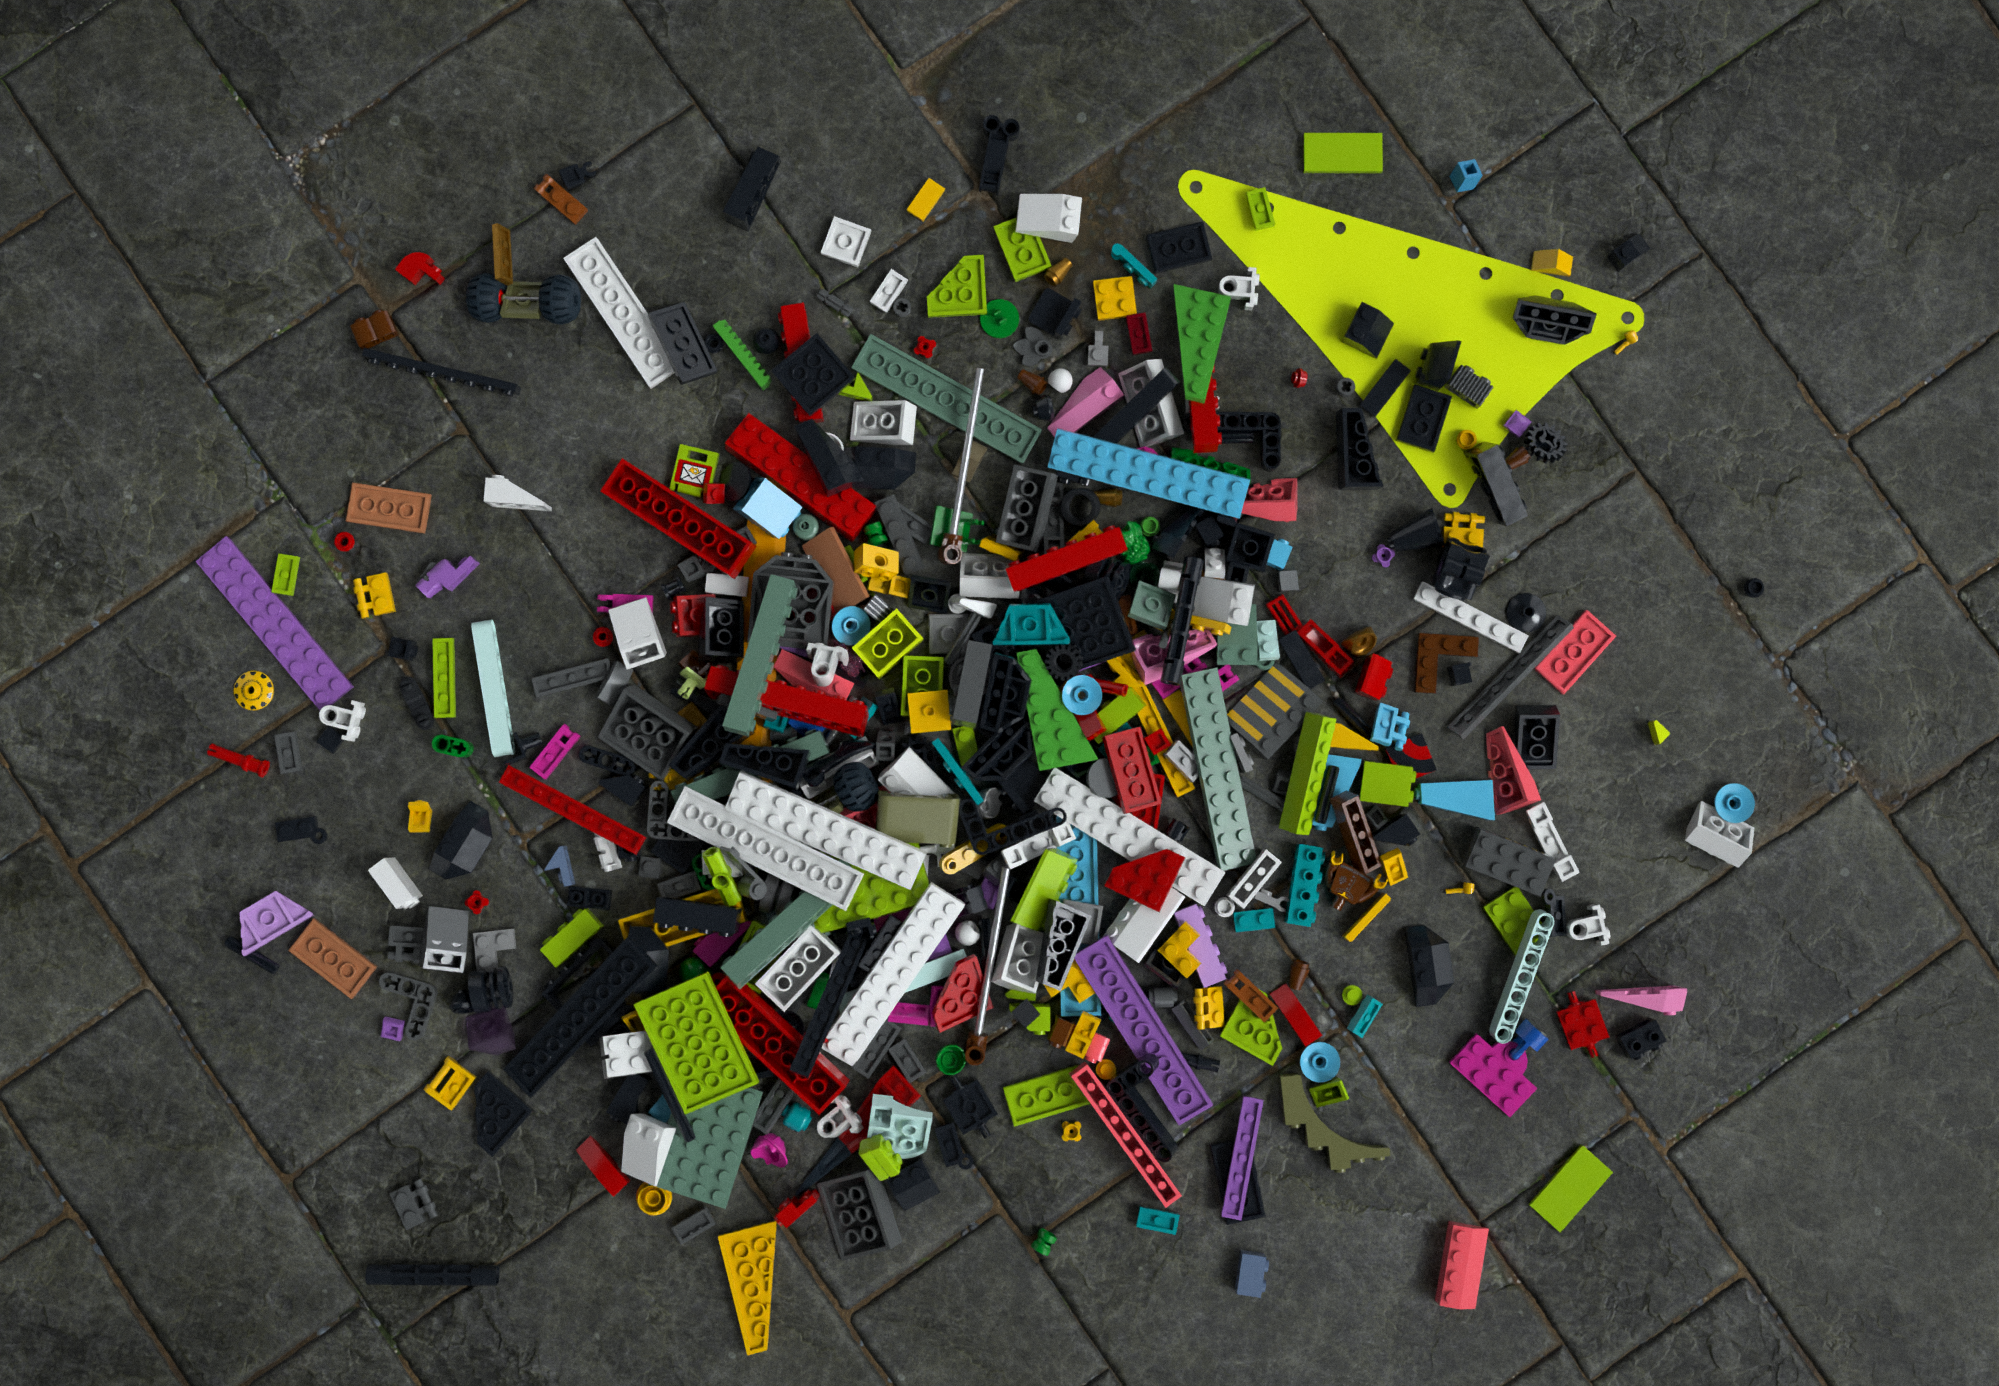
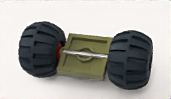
(554, 298)
(852, 787)

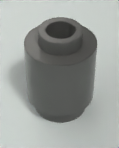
(1162, 997)

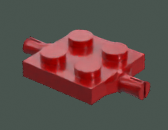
(1582, 1024)

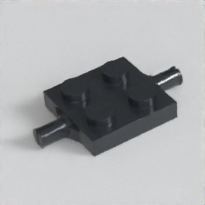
(970, 1106)

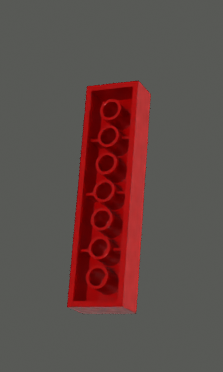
(795, 476)
(678, 518)
(797, 703)
(777, 1044)

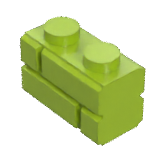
(880, 1157)

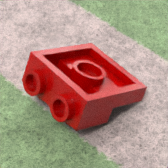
(687, 614)
(793, 1208)

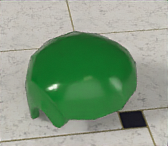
(692, 967)
(950, 1059)

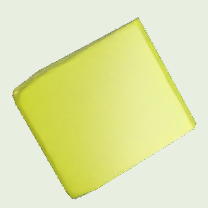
(1658, 732)

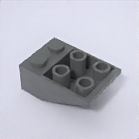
(444, 939)

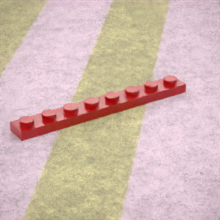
(572, 810)

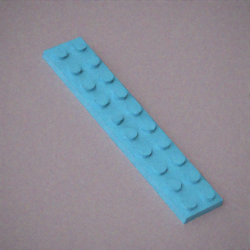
(1148, 473)
(1081, 888)

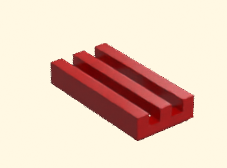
(1281, 611)

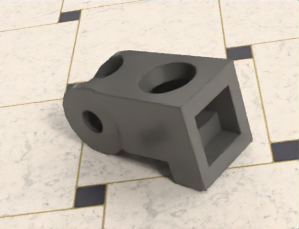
(885, 745)

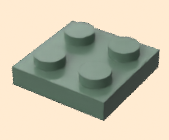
(1151, 605)

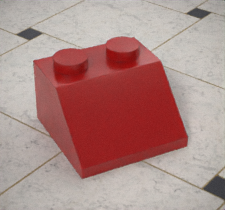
(1373, 677)

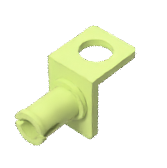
(692, 680)

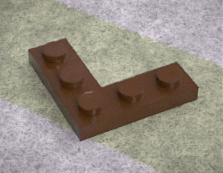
(1429, 648)

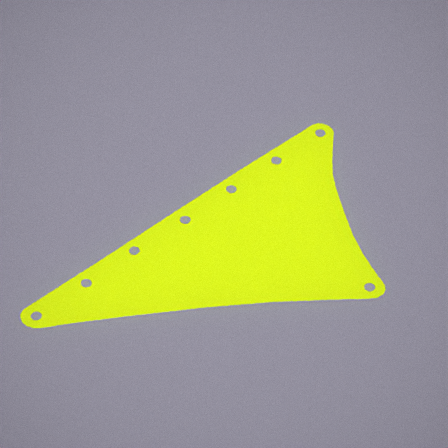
(1429, 299)

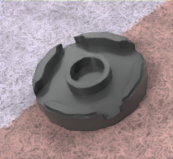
(1101, 779)

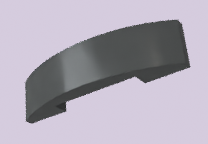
(1055, 523)
(697, 567)

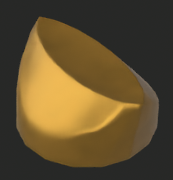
(1360, 642)

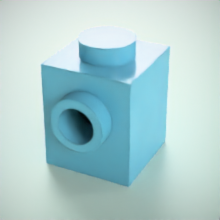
(1279, 554)

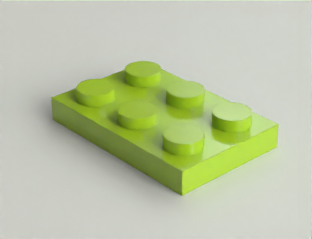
(1022, 251)
(1510, 916)

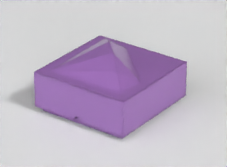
(1517, 424)
(392, 1028)

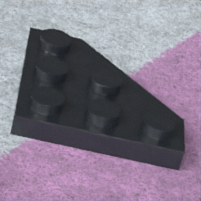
(497, 1113)

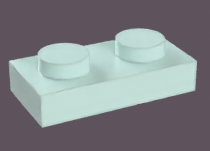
(1267, 640)

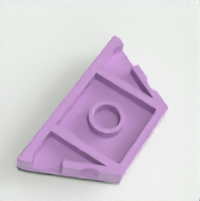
(269, 920)

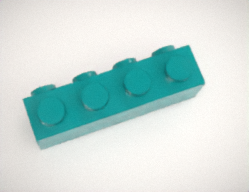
(1304, 885)

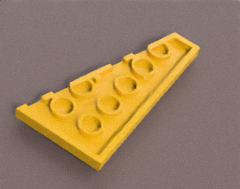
(749, 1268)

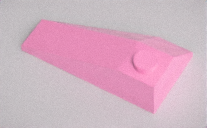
(1090, 399)
(1150, 657)
(1659, 998)

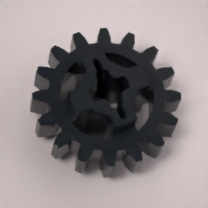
(1545, 443)
(928, 746)

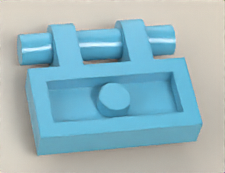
(1384, 726)

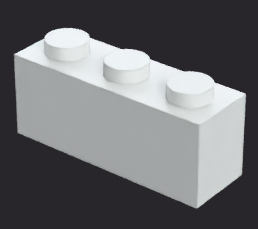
(1253, 878)

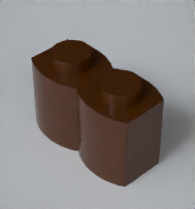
(374, 329)
(1059, 1031)

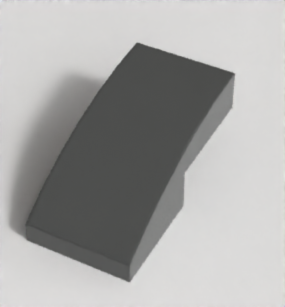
(614, 684)

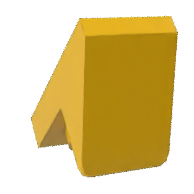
(1126, 673)
(1393, 866)

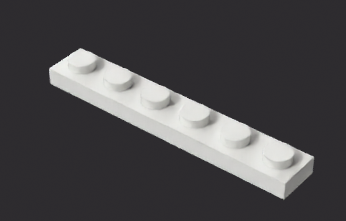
(1471, 618)

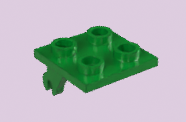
(942, 524)

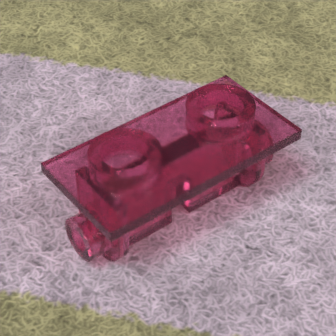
(854, 664)

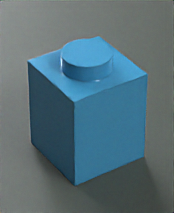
(1466, 175)

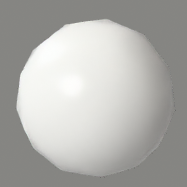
(1060, 380)
(967, 933)

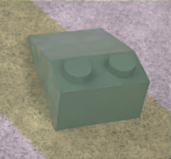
(1240, 645)

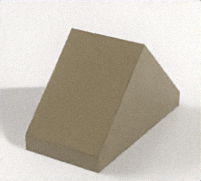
(976, 456)

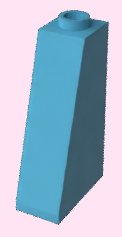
(1347, 773)
(1462, 797)

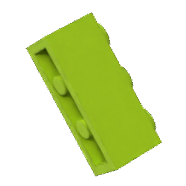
(1119, 712)
(571, 937)

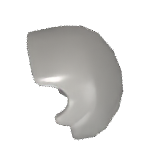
(991, 805)

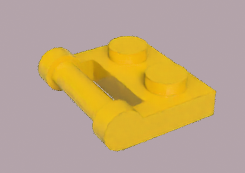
(454, 1088)

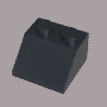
(1368, 330)
(1249, 547)
(1397, 831)
(913, 1184)

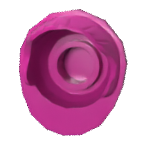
(771, 1149)

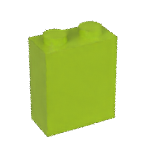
(1387, 783)

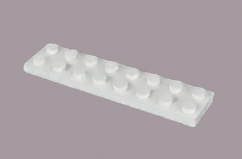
(620, 310)

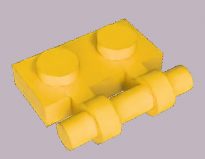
(1469, 535)
(380, 595)
(1209, 1007)

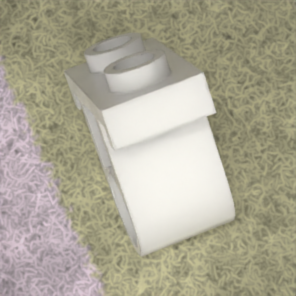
(1243, 288)
(1170, 577)
(826, 661)
(345, 718)
(1590, 926)
(841, 1119)

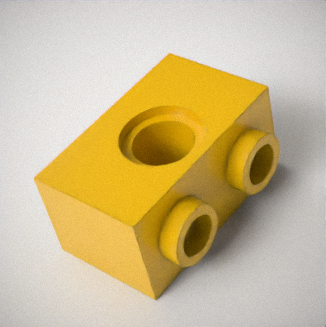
(876, 562)

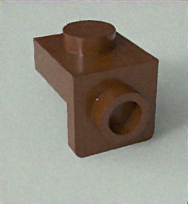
(692, 662)

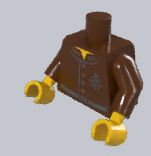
(1349, 883)

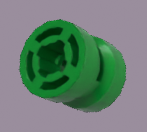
(875, 534)
(1044, 1241)

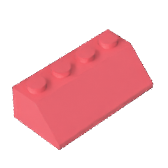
(1461, 1265)

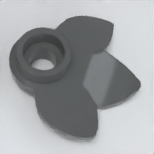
(1030, 347)

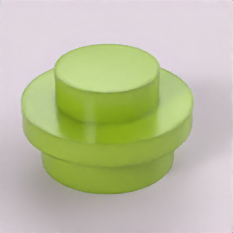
(1352, 995)

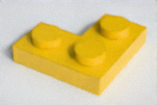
(1177, 951)
(1077, 983)

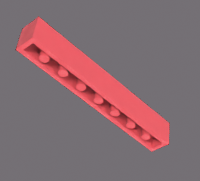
(1125, 1134)

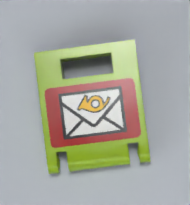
(692, 473)

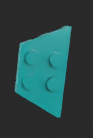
(1031, 626)
(952, 765)

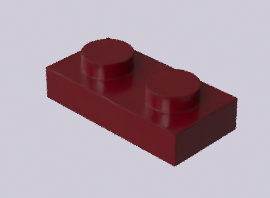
(1139, 333)

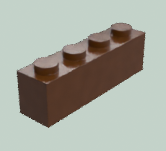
(1355, 832)

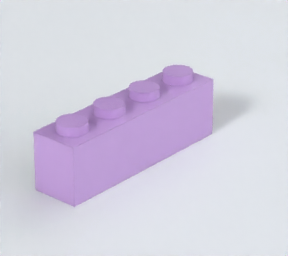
(1210, 970)

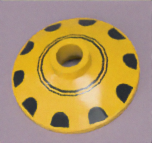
(262, 692)

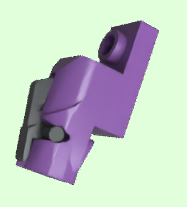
(445, 575)

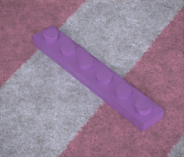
(1242, 1158)

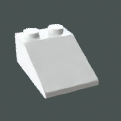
(1049, 216)
(883, 422)
(504, 494)
(1224, 600)
(646, 1147)

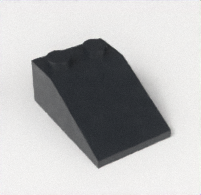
(1437, 364)
(721, 631)
(1537, 735)

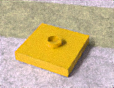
(929, 711)

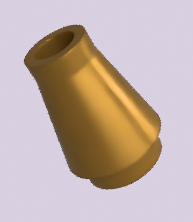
(1057, 272)
(1110, 497)

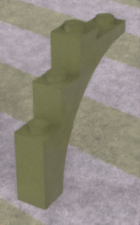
(1339, 1150)

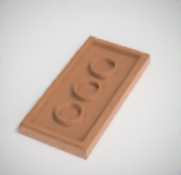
(388, 508)
(834, 559)
(333, 958)

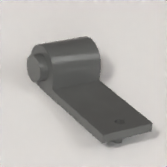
(751, 884)

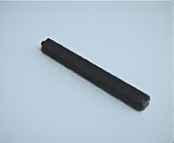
(669, 1095)

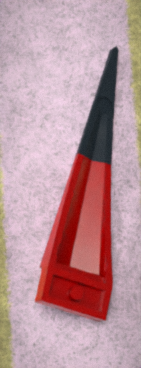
(890, 1084)

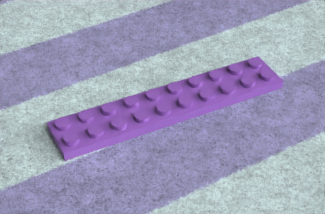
(274, 623)
(1142, 1028)

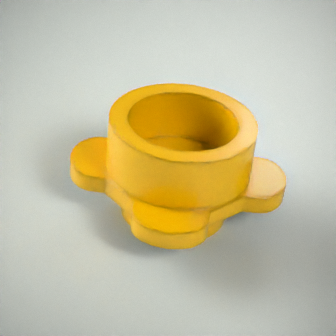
(1076, 1131)

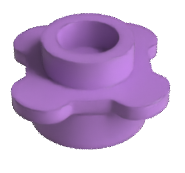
(1389, 554)

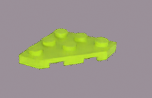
(960, 291)
(1252, 1034)

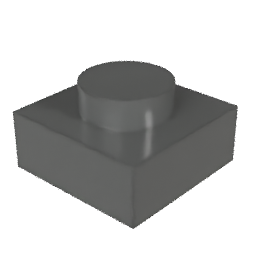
(650, 867)

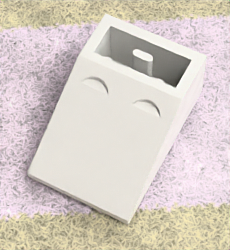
(637, 633)

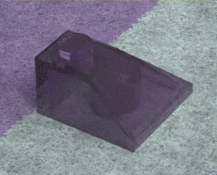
(490, 1032)

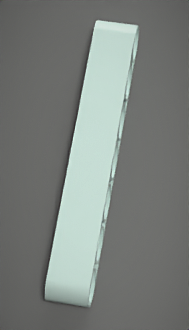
(493, 688)
(930, 972)
(1524, 985)

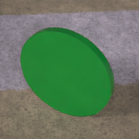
(1001, 319)

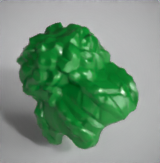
(1135, 542)

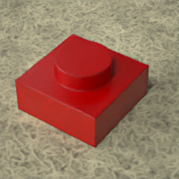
(713, 493)
(1157, 741)

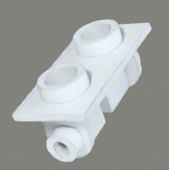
(609, 854)

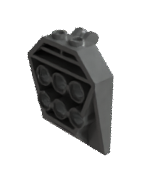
(806, 574)

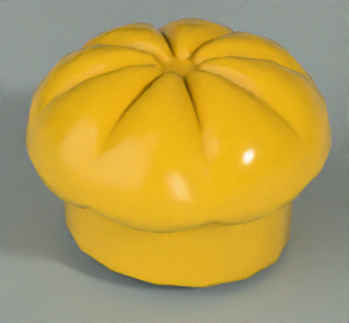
(653, 1199)

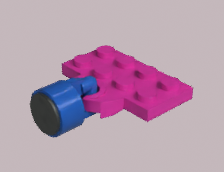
(1500, 1067)

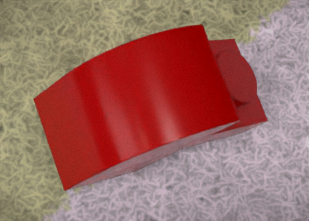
(416, 265)

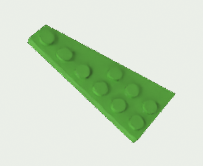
(1200, 329)
(1053, 727)

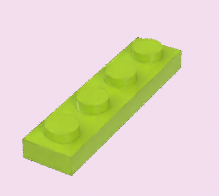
(444, 678)

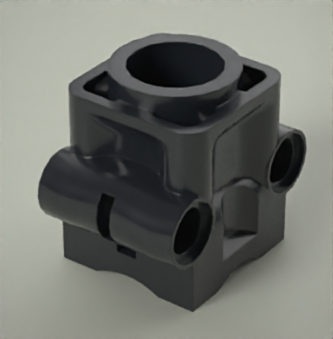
(1459, 569)

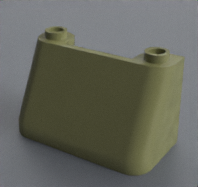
(918, 817)

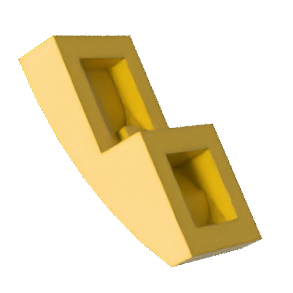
(897, 586)
(1083, 1034)

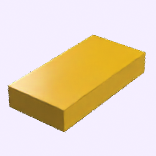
(925, 199)

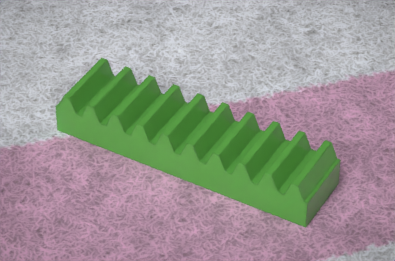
(743, 354)

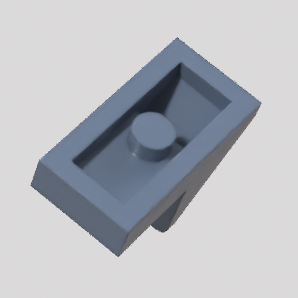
(562, 861)

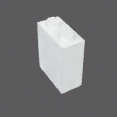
(395, 883)

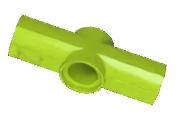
(718, 867)

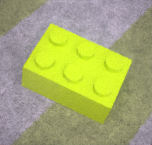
(888, 643)

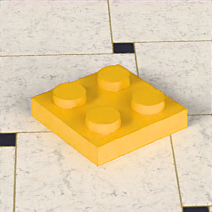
(1114, 298)

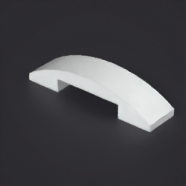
(1550, 841)
(1037, 844)

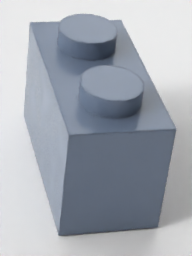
(1251, 1273)

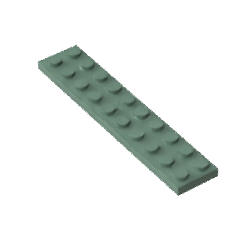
(945, 398)
(1217, 769)

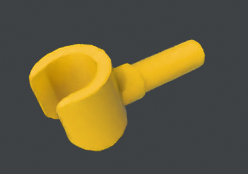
(1631, 337)
(1468, 888)

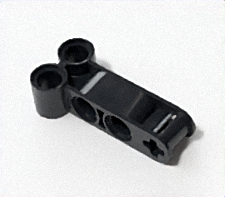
(996, 152)

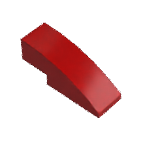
(1325, 648)
(1295, 1015)
(602, 1166)

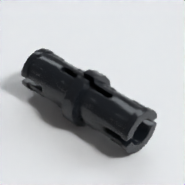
(1201, 1062)

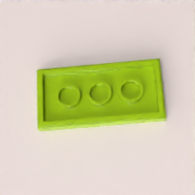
(1342, 153)
(1043, 1096)
(1570, 1188)

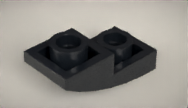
(589, 898)

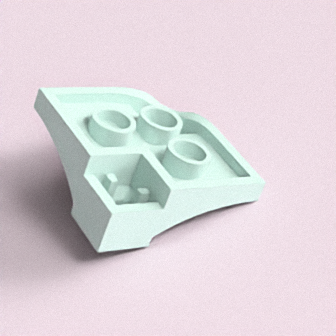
(901, 1125)

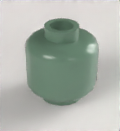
(806, 534)

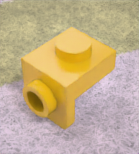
(419, 816)

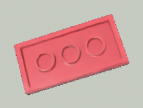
(1575, 652)

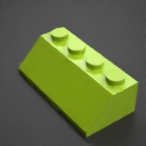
(1046, 883)

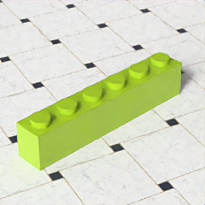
(1307, 773)

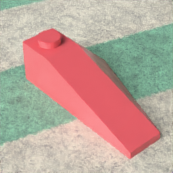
(1273, 501)
(798, 672)

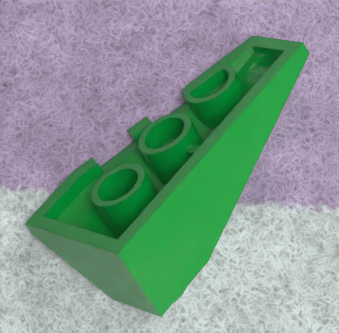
(1188, 456)

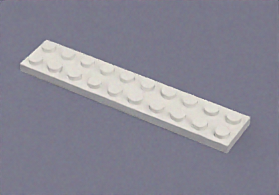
(826, 830)
(1125, 832)
(766, 848)
(892, 974)

